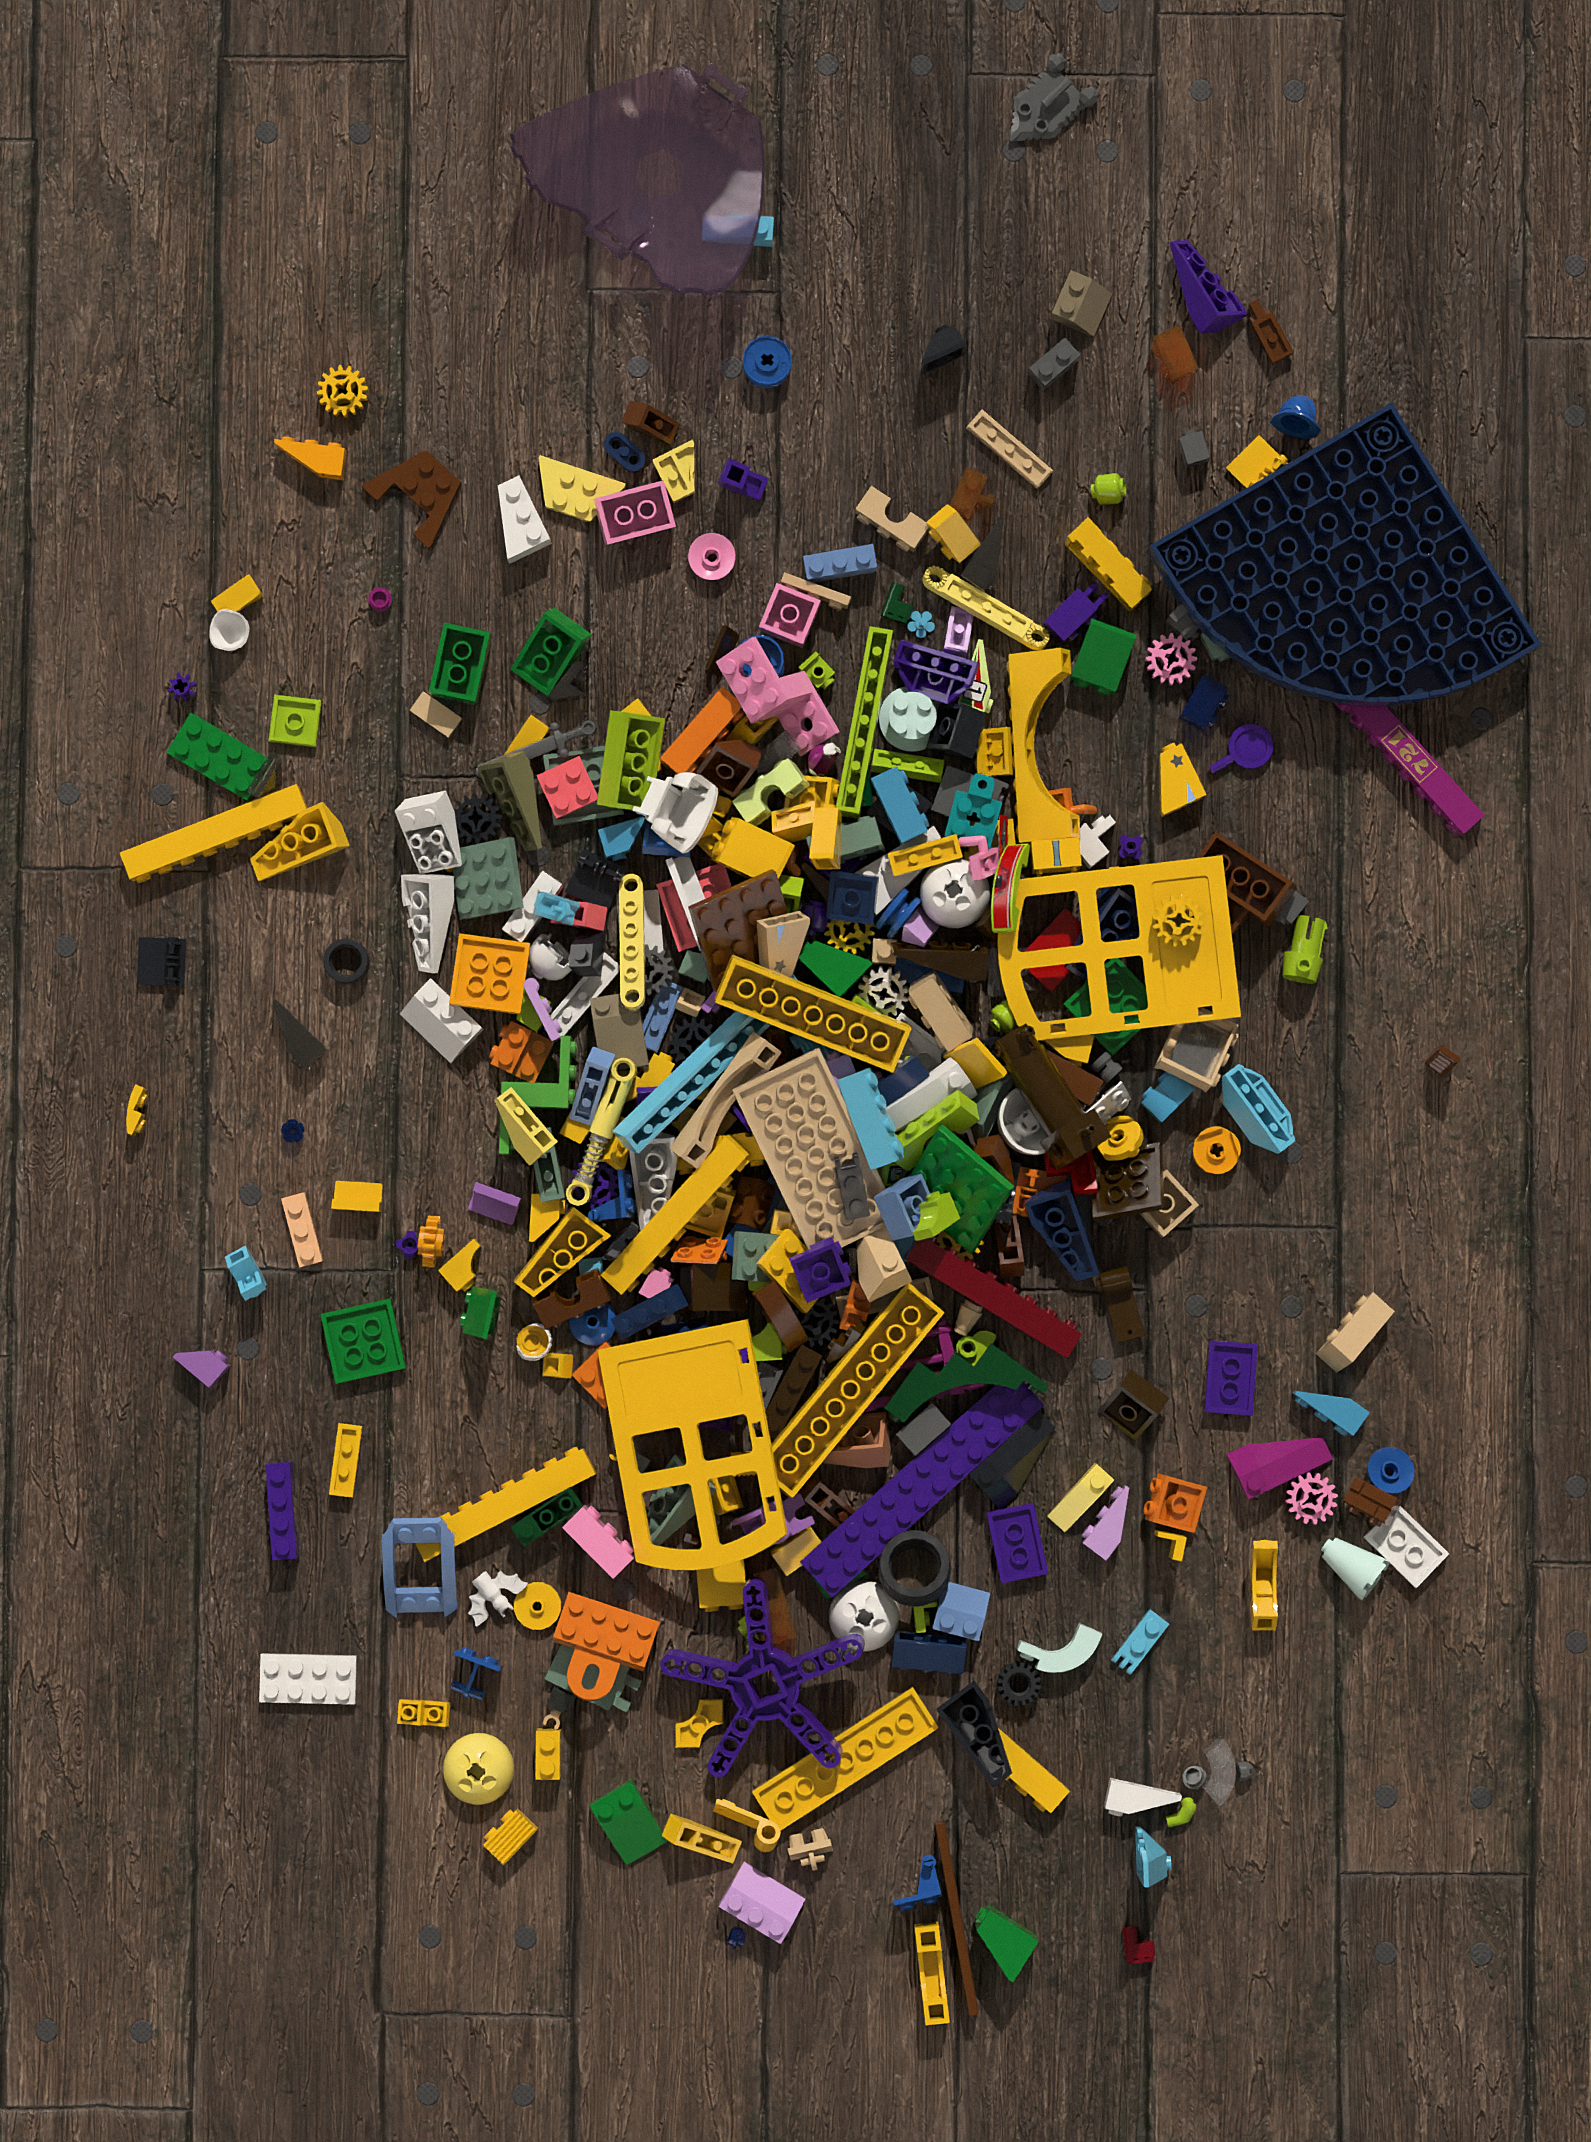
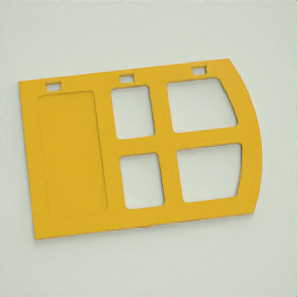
(1175, 976)
(680, 1384)

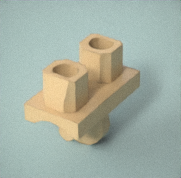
(820, 1845)

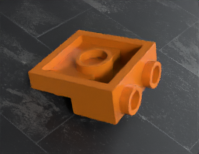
(521, 1052)
(1175, 1502)

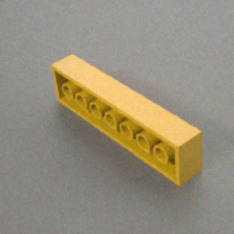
(812, 1013)

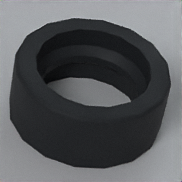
(342, 943)

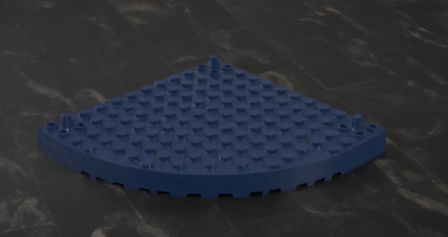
(1348, 576)

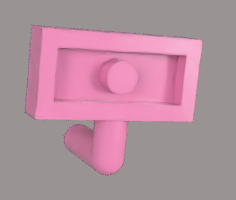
(983, 863)

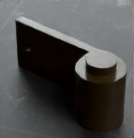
(1121, 1303)

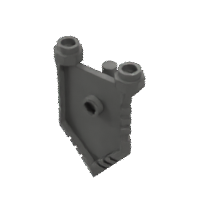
(1048, 103)

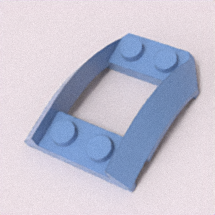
(419, 1598)

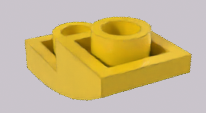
(135, 1119)
(423, 1712)

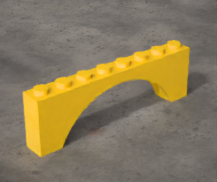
(1031, 682)

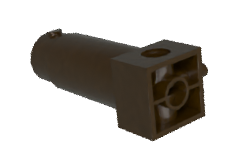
(1049, 1097)

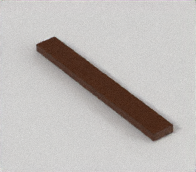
(956, 1918)

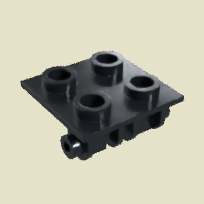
(595, 879)
(161, 961)

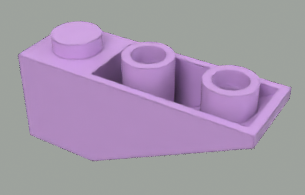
(1107, 1531)

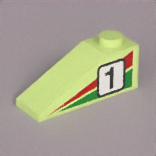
(978, 694)

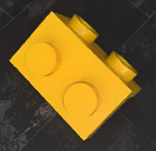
(994, 752)

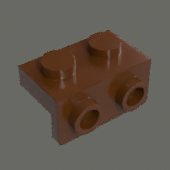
(751, 1203)

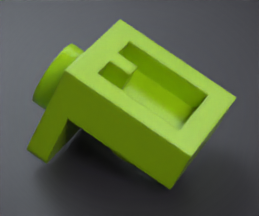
(922, 1618)

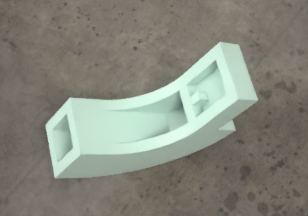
(1071, 1656)

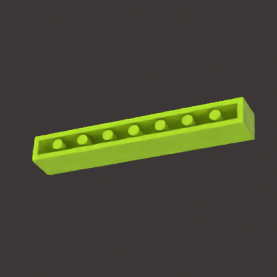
(864, 722)

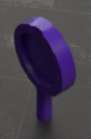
(1247, 747)

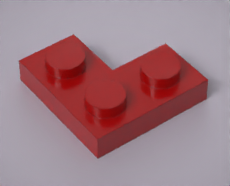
(1081, 1173)

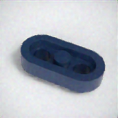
(625, 452)

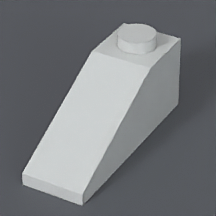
(1133, 1797)

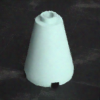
(1354, 1565)

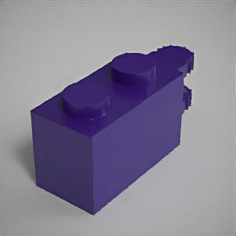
(1074, 614)

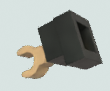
(558, 1701)

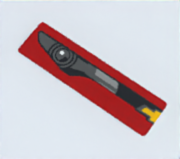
(1003, 833)

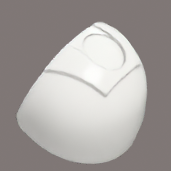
(228, 630)

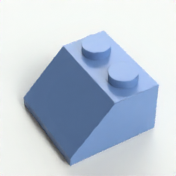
(961, 1611)

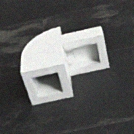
(1091, 847)

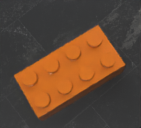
(703, 732)

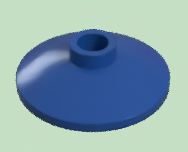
(594, 1334)
(1398, 1463)

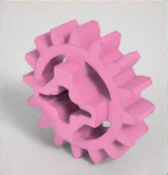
(1161, 655)
(1317, 1508)

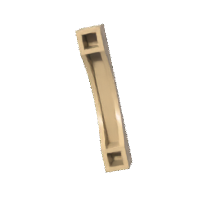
(699, 1133)

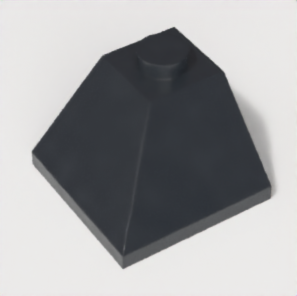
(943, 348)

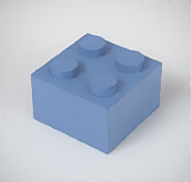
(900, 1205)

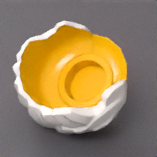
(534, 1342)

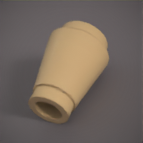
(967, 1317)

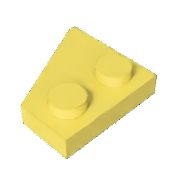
(677, 471)

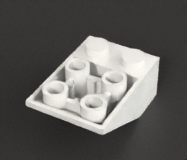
(430, 831)

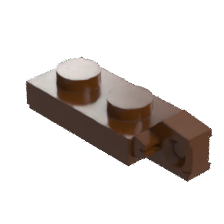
(1269, 333)

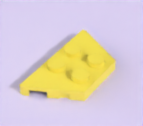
(573, 489)

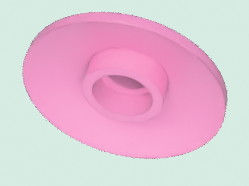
(711, 544)

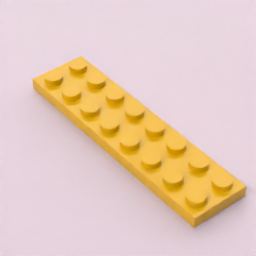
(864, 1748)

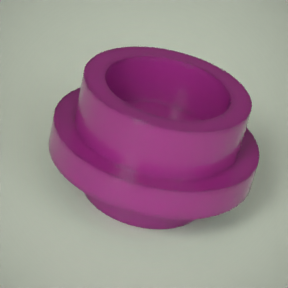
(380, 599)

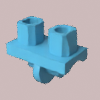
(556, 908)

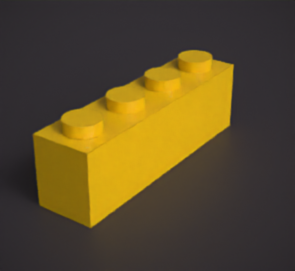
(1033, 1777)

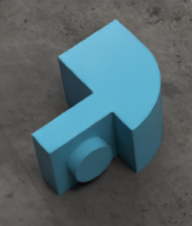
(246, 1273)

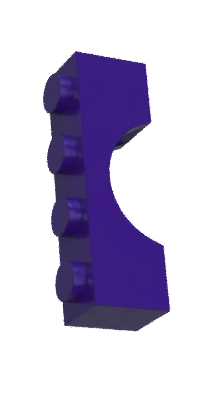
(281, 1510)

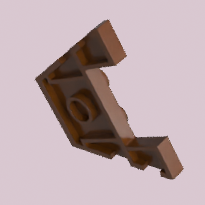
(425, 484)

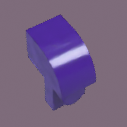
(739, 479)

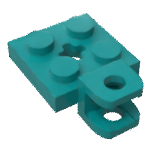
(977, 801)

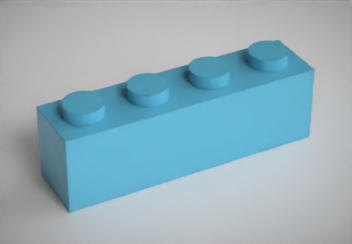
(870, 1118)

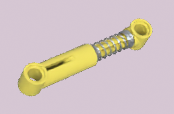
(602, 1129)

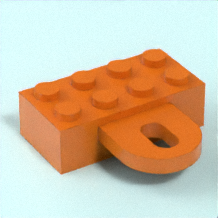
(604, 1639)

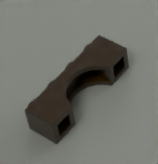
(790, 1390)

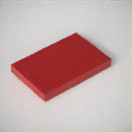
(1059, 934)

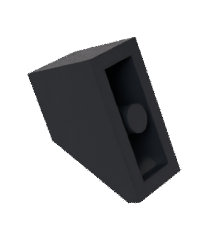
(587, 953)

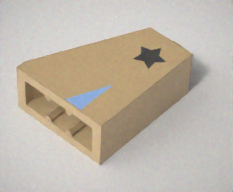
(781, 941)

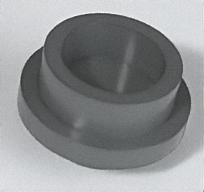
(1194, 1777)

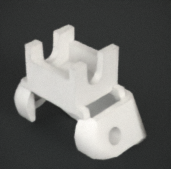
(679, 815)

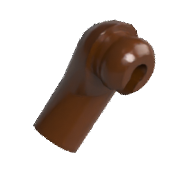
(791, 866)

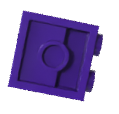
(821, 1269)

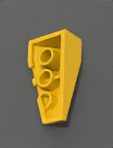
(306, 839)

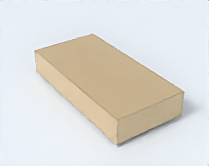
(435, 714)

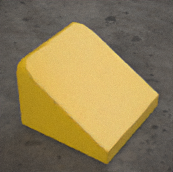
(558, 1365)

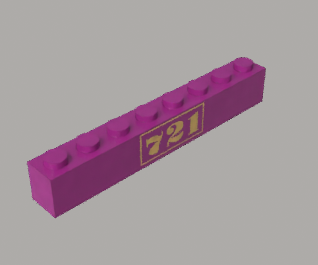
(1415, 766)

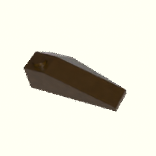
(961, 957)

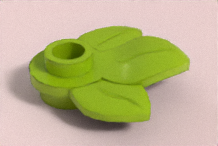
(979, 1342)

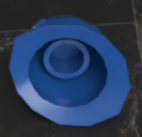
(1297, 418)

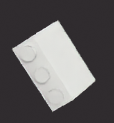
(441, 1024)

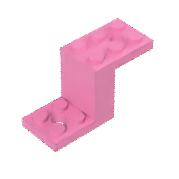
(767, 695)

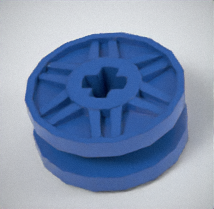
(767, 375)
(897, 913)

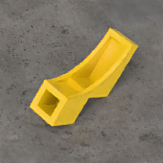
(1263, 1585)

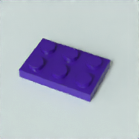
(1230, 1377)
(1017, 1543)

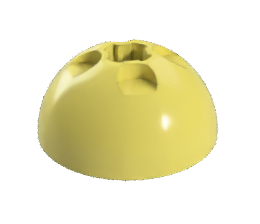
(489, 1757)

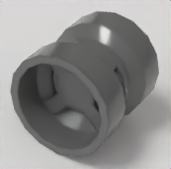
(1111, 1069)

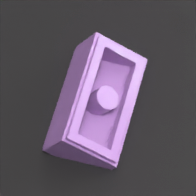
(919, 928)

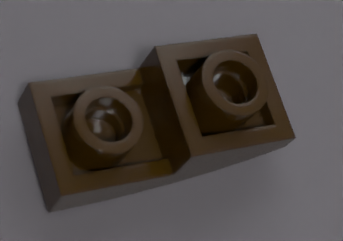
(845, 1342)

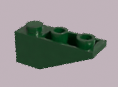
(547, 1516)

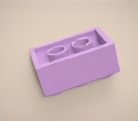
(762, 1902)

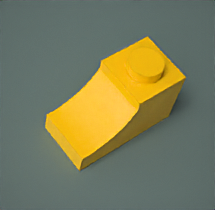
(459, 1269)

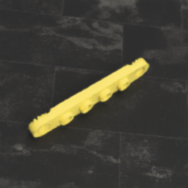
(986, 608)
(632, 941)

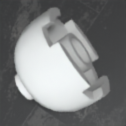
(548, 959)

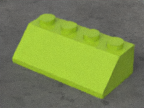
(629, 758)

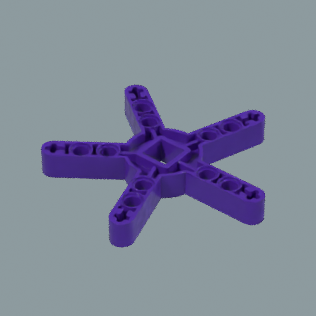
(789, 1676)

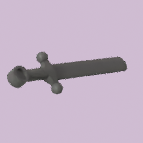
(553, 742)

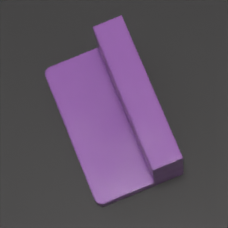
(494, 1203)

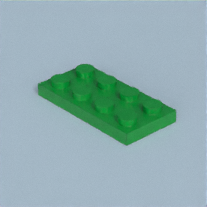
(216, 755)

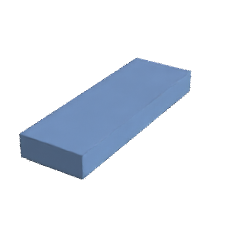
(660, 1015)

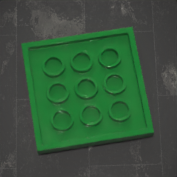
(972, 1182)

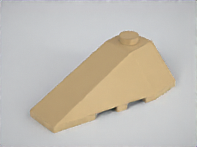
(880, 1265)

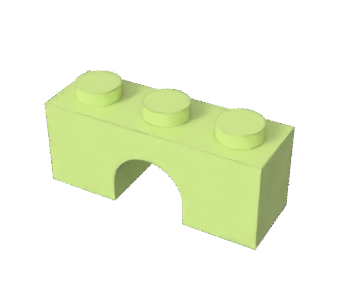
(753, 801)

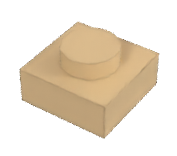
(690, 1002)

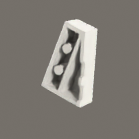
(521, 523)

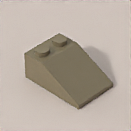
(619, 1029)

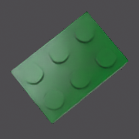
(460, 664)

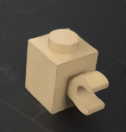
(882, 952)

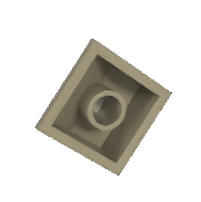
(1081, 304)

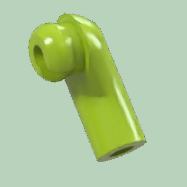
(1185, 1814)

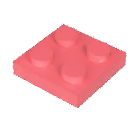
(567, 787)

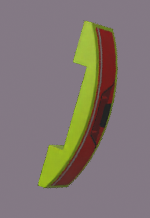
(1005, 887)

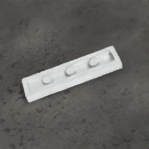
(578, 999)

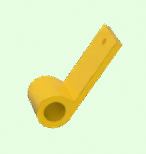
(767, 1831)

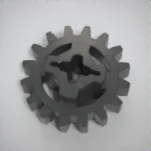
(657, 970)

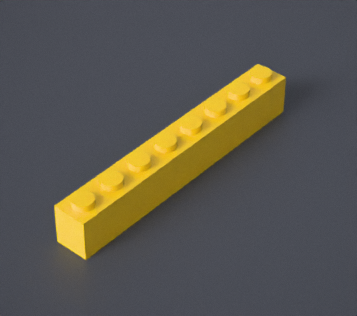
(213, 833)
(675, 1214)
(513, 1498)

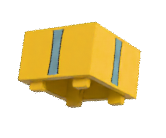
(1055, 855)

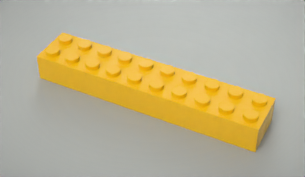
(852, 1386)

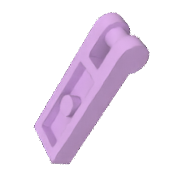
(542, 1008)

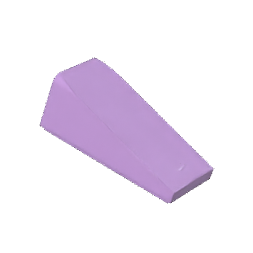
(958, 632)

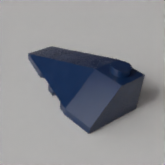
(1060, 1223)

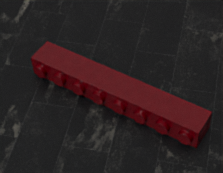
(993, 1296)

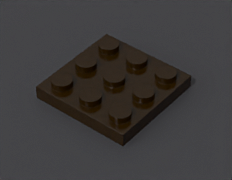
(1129, 1184)

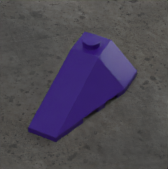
(1205, 297)

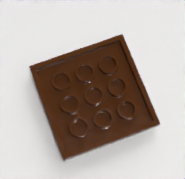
(728, 923)

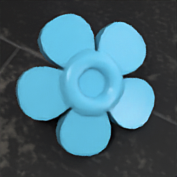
(921, 623)

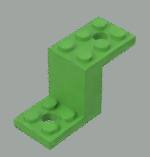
(544, 1095)

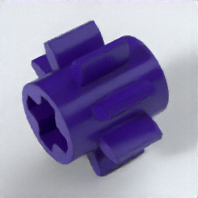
(176, 684)

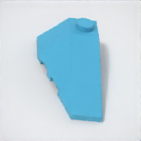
(1150, 1859)

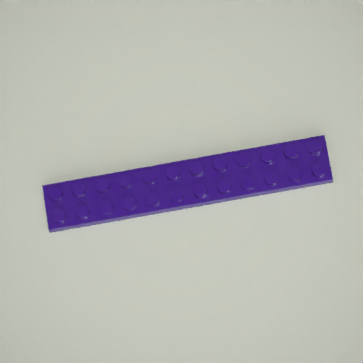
(920, 1485)

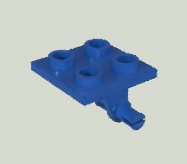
(620, 1207)
(469, 1654)
(928, 1888)

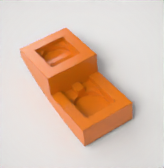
(856, 1306)

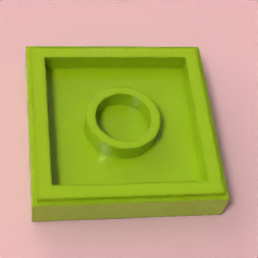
(295, 721)

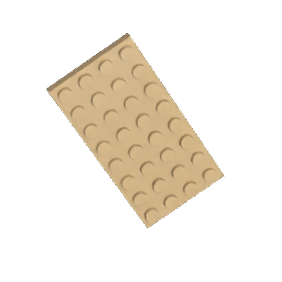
(800, 1130)

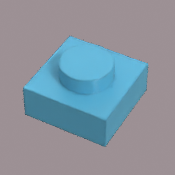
(587, 1265)

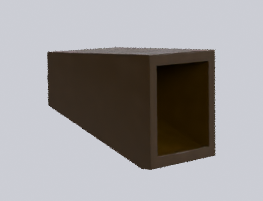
(710, 1287)

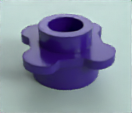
(1135, 842)
(403, 1244)

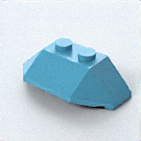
(1257, 1109)

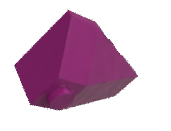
(1274, 1463)

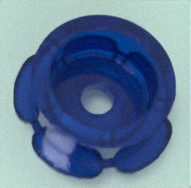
(286, 1131)
(736, 1937)

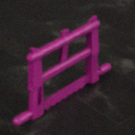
(947, 1350)

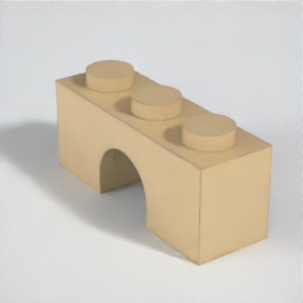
(906, 533)

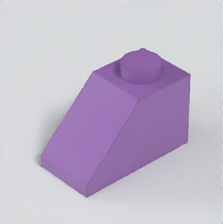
(205, 1365)

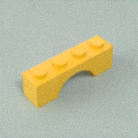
(931, 1973)

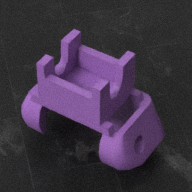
(756, 1518)

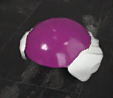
(822, 758)

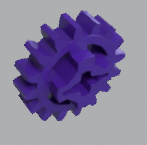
(610, 1185)

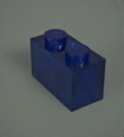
(1204, 702)

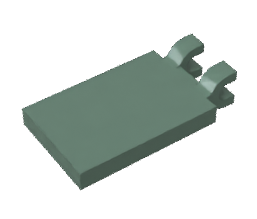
(558, 1675)

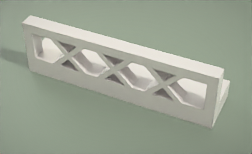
(686, 885)

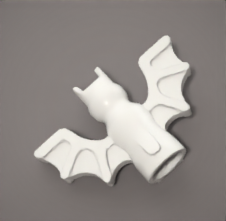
(490, 1590)

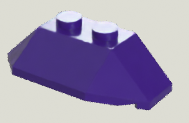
(934, 672)

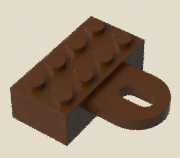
(1250, 883)

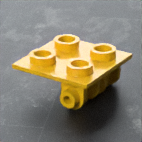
(1256, 462)

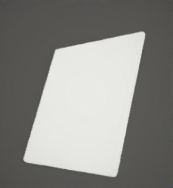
(652, 920)

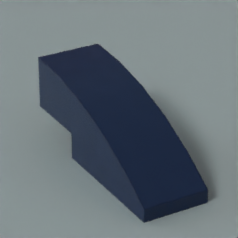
(902, 1080)

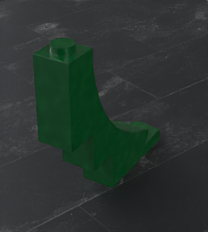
(992, 1368)

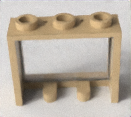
(1198, 1050)

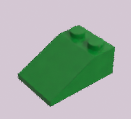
(550, 650)
(481, 1312)
(628, 1821)

